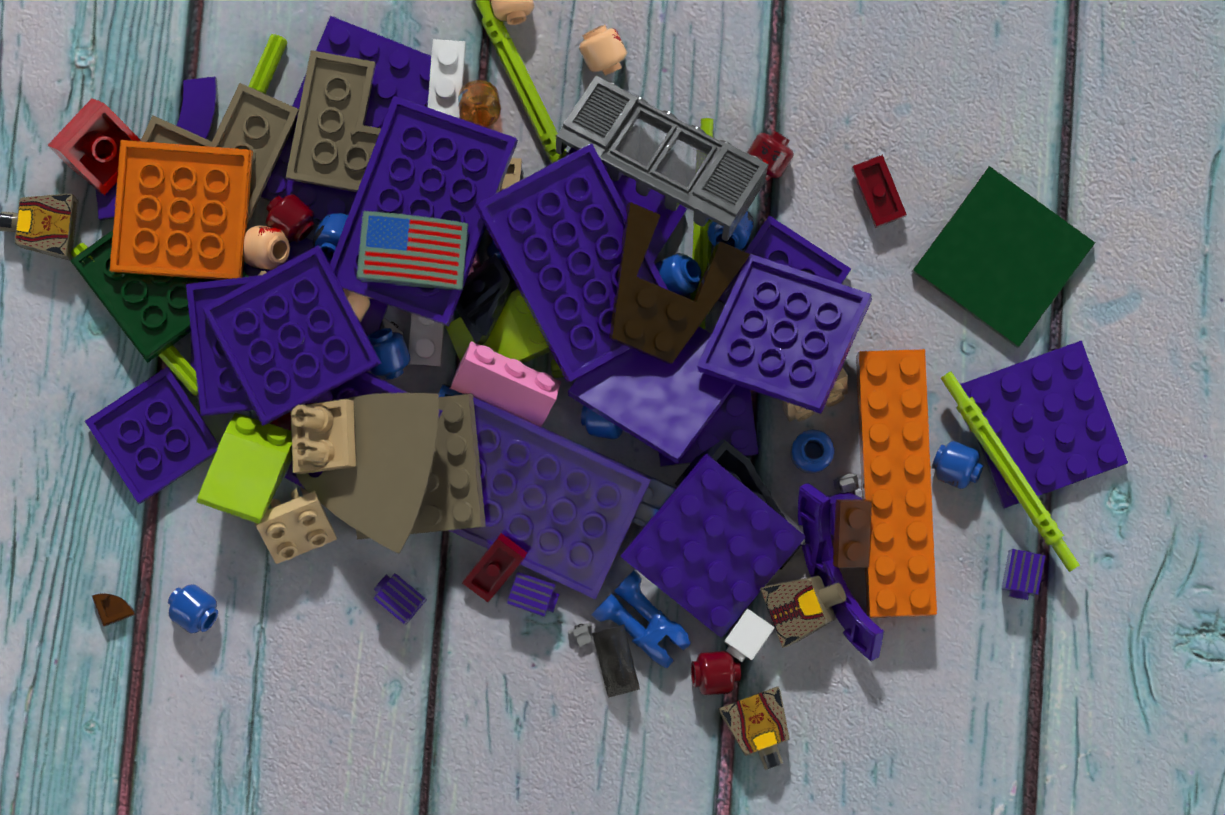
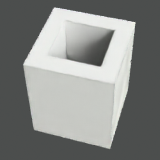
(748, 636)

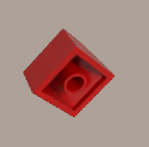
(92, 144)

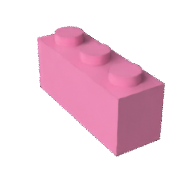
(506, 383)

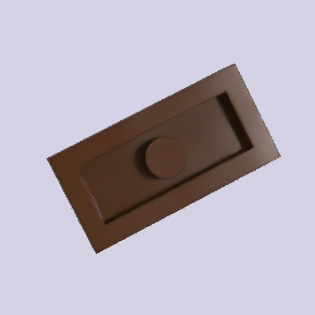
(852, 533)

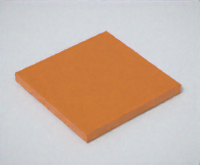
(181, 210)

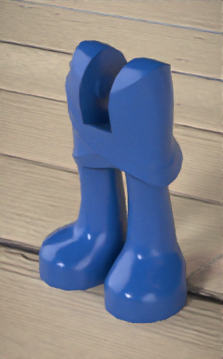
(658, 625)

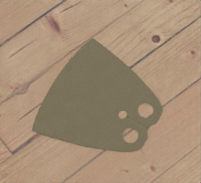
(392, 466)

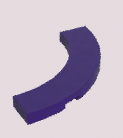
(196, 117)
(818, 554)

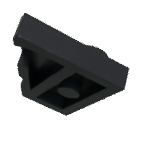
(485, 297)

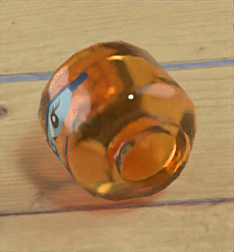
(479, 103)

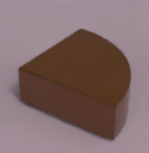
(112, 608)

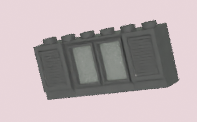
(664, 155)

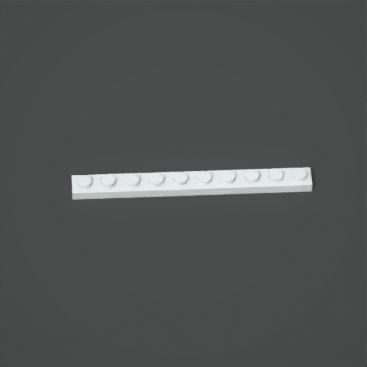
(444, 87)

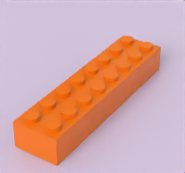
(897, 482)

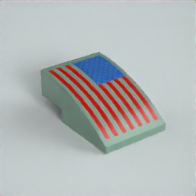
(412, 250)

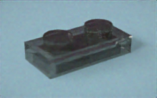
(616, 661)

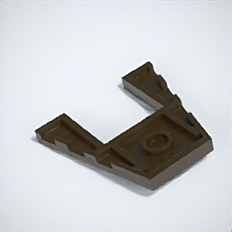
(652, 316)

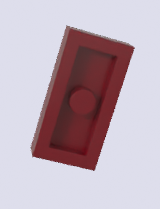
(879, 191)
(494, 567)

